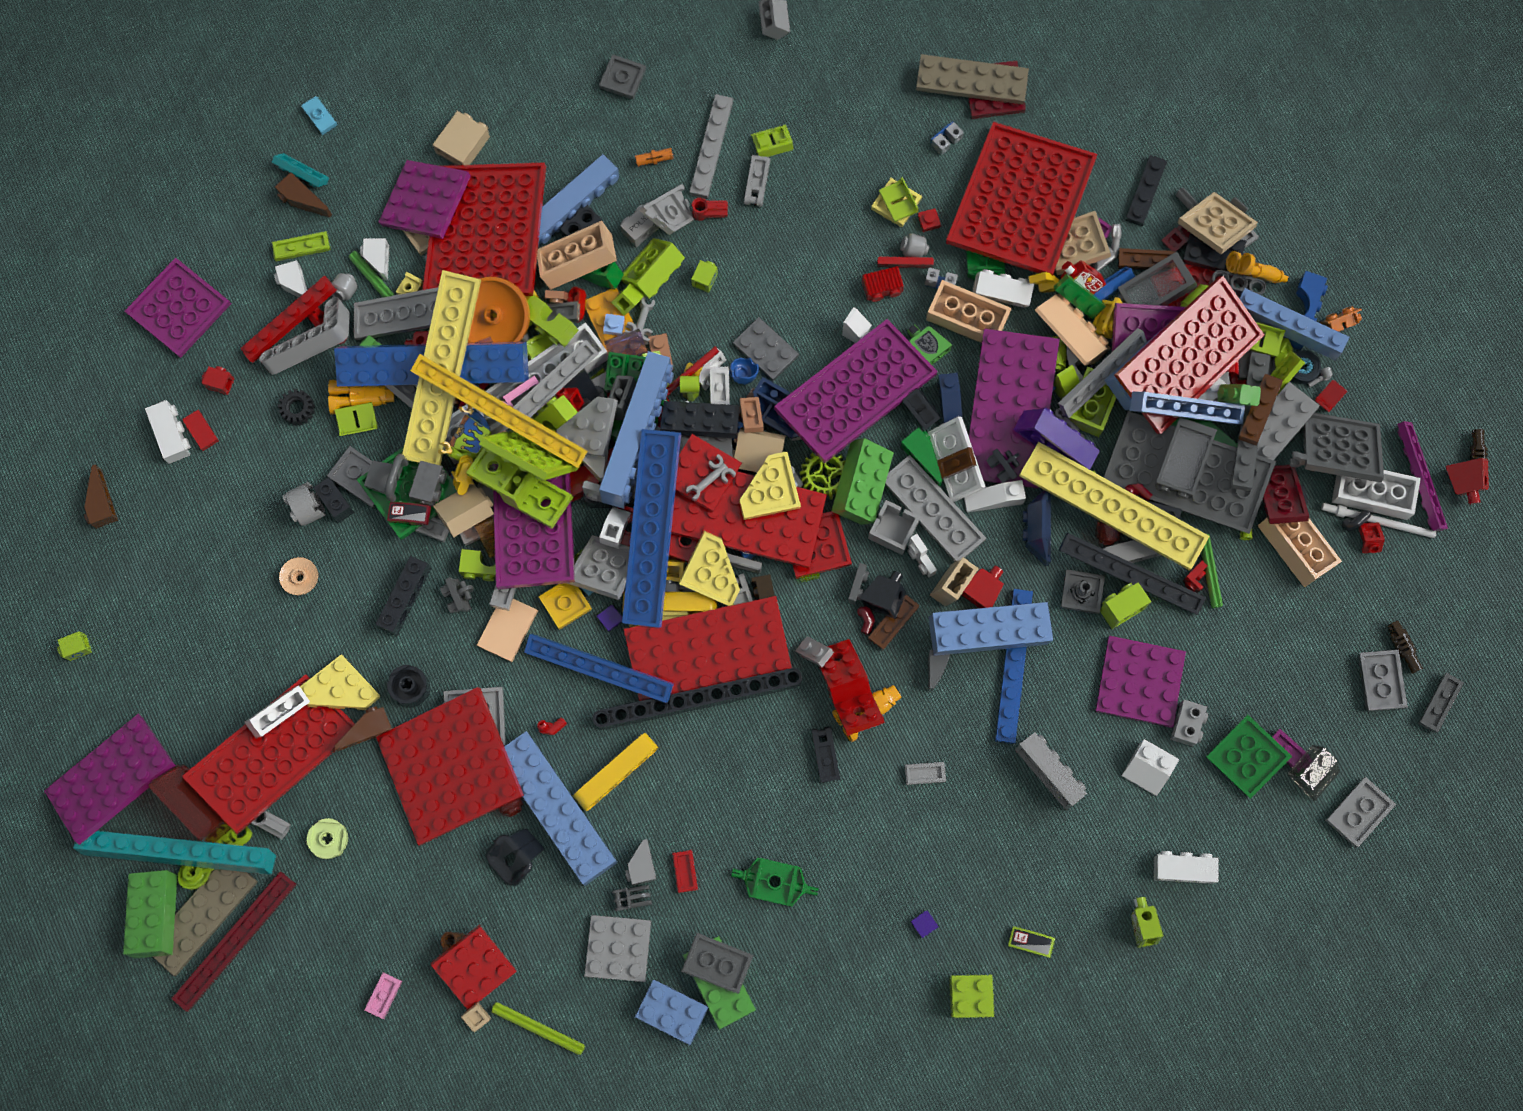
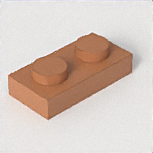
(556, 296)
(660, 342)
(751, 415)

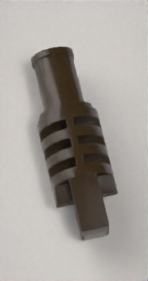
(1478, 447)
(1405, 646)

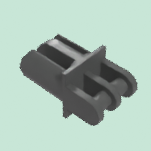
(618, 900)

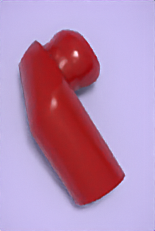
(551, 728)

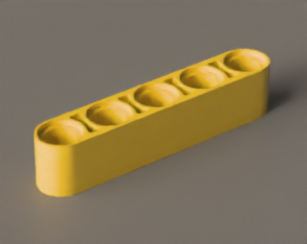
(686, 602)
(615, 772)

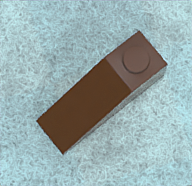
(299, 196)
(98, 501)
(368, 727)

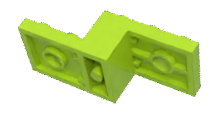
(520, 488)

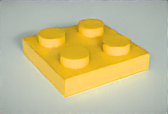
(565, 604)

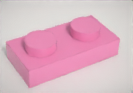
(383, 995)

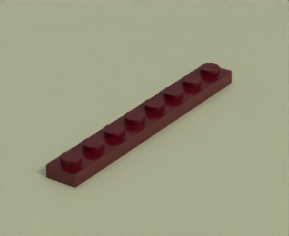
(234, 941)

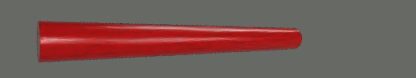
(695, 367)

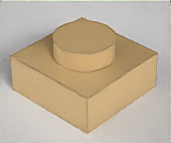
(475, 1017)

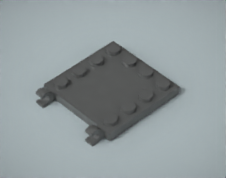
(1341, 447)

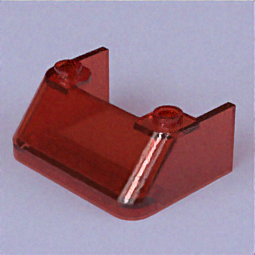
(188, 805)

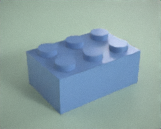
(672, 1012)

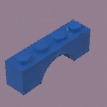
(1310, 291)

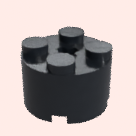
(398, 686)

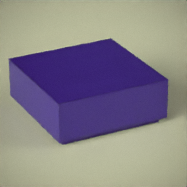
(610, 618)
(924, 924)

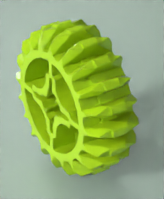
(818, 477)

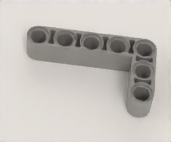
(312, 342)

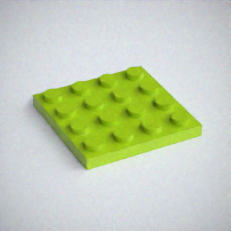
(526, 455)

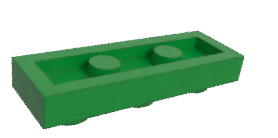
(1079, 296)

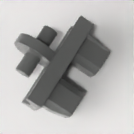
(460, 594)

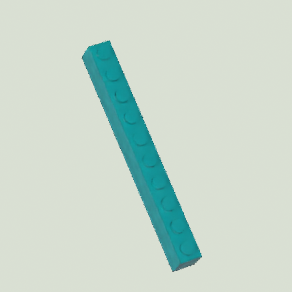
(178, 852)

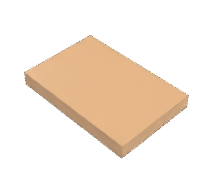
(507, 630)

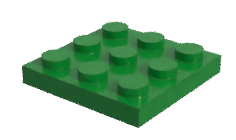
(1249, 756)

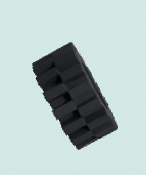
(292, 397)

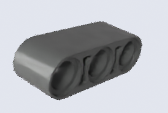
(1243, 281)

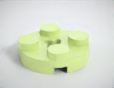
(320, 830)

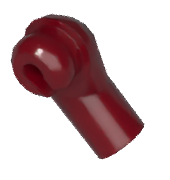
(866, 614)

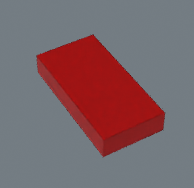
(200, 430)
(685, 871)

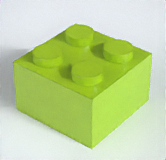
(1125, 605)
(971, 996)

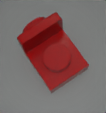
(1372, 537)
(1197, 573)

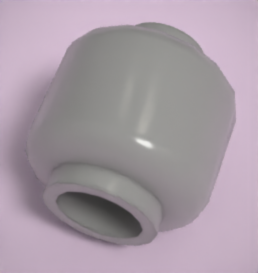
(914, 245)
(345, 286)

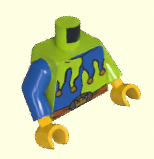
(467, 436)

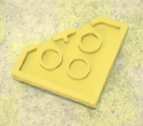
(771, 489)
(711, 571)
(339, 687)

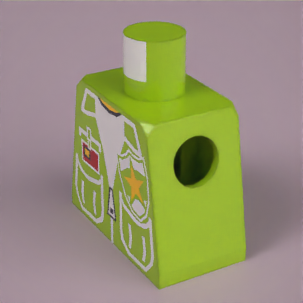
(1147, 931)

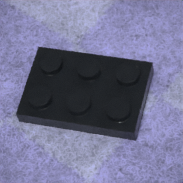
(1204, 256)

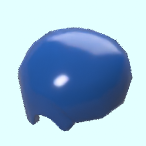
(743, 370)

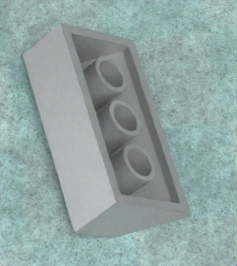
(1051, 771)

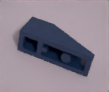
(949, 396)

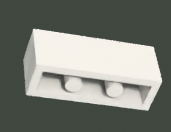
(1003, 288)
(168, 431)
(277, 712)
(1185, 868)

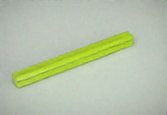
(538, 1028)

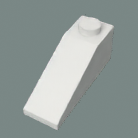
(996, 497)

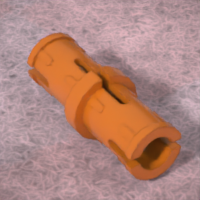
(643, 158)

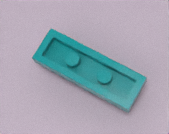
(300, 170)

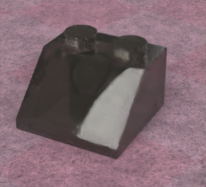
(1315, 771)

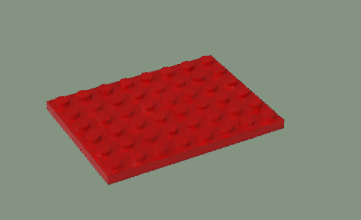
(1021, 199)
(492, 226)

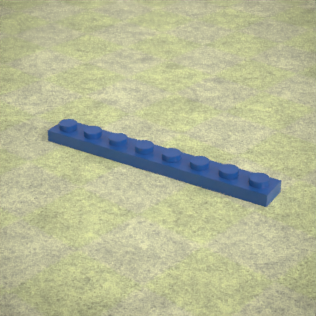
(599, 668)
(1012, 682)

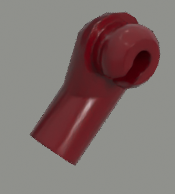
(1139, 489)

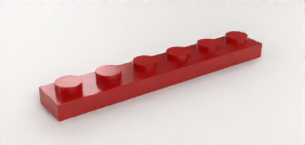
(288, 319)

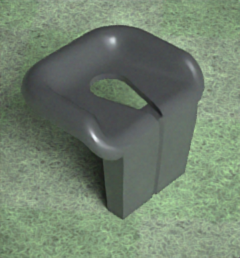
(384, 476)

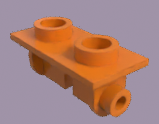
(1348, 316)

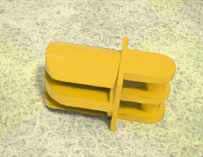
(461, 479)

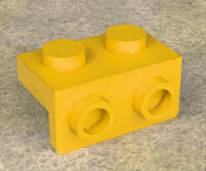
(1104, 320)

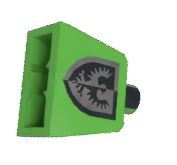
(929, 343)

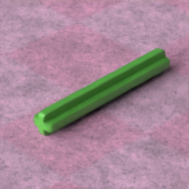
(371, 276)
(1211, 575)

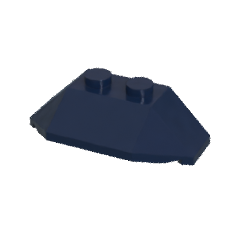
(769, 396)
(1038, 527)

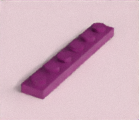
(1419, 469)

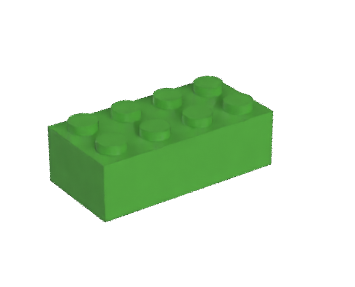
(862, 481)
(150, 914)
(724, 1004)

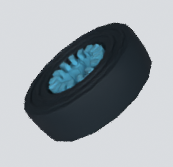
(1313, 367)

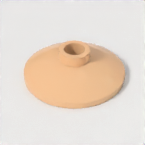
(290, 573)

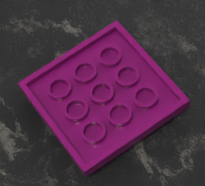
(424, 199)
(178, 307)
(1145, 317)
(1140, 681)

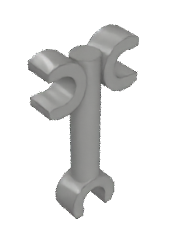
(641, 321)
(719, 469)

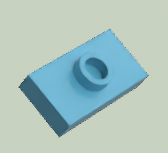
(319, 115)

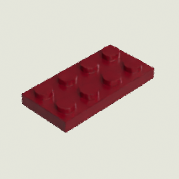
(1284, 497)

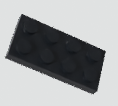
(700, 419)

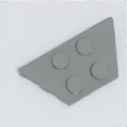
(669, 210)

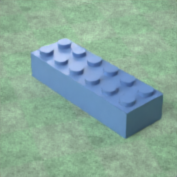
(990, 628)

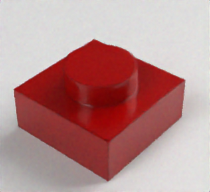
(929, 220)

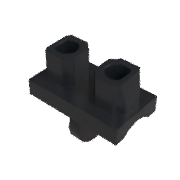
(997, 458)

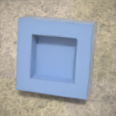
(614, 324)

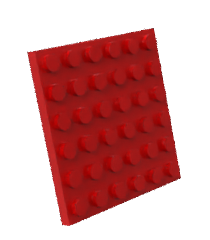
(449, 766)

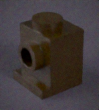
(763, 586)

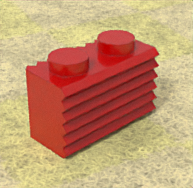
(882, 284)

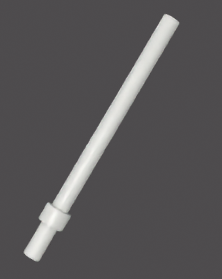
(1342, 511)

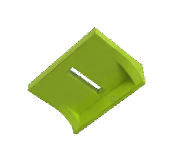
(781, 138)
(896, 192)
(1271, 342)
(346, 419)

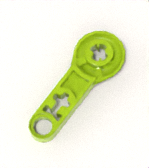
(191, 882)

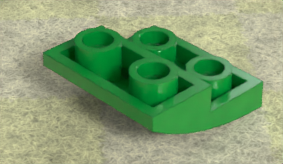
(622, 365)

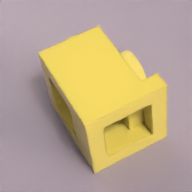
(410, 281)

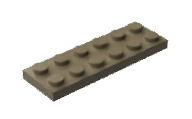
(972, 79)
(205, 914)

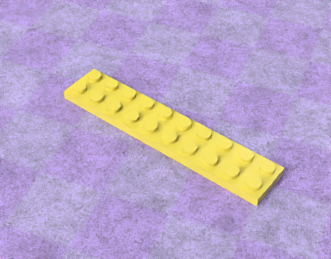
(446, 347)
(1114, 506)

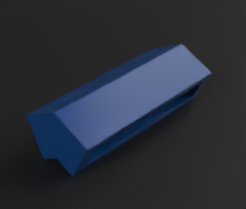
(1113, 282)

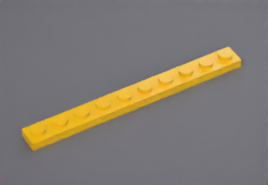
(499, 410)

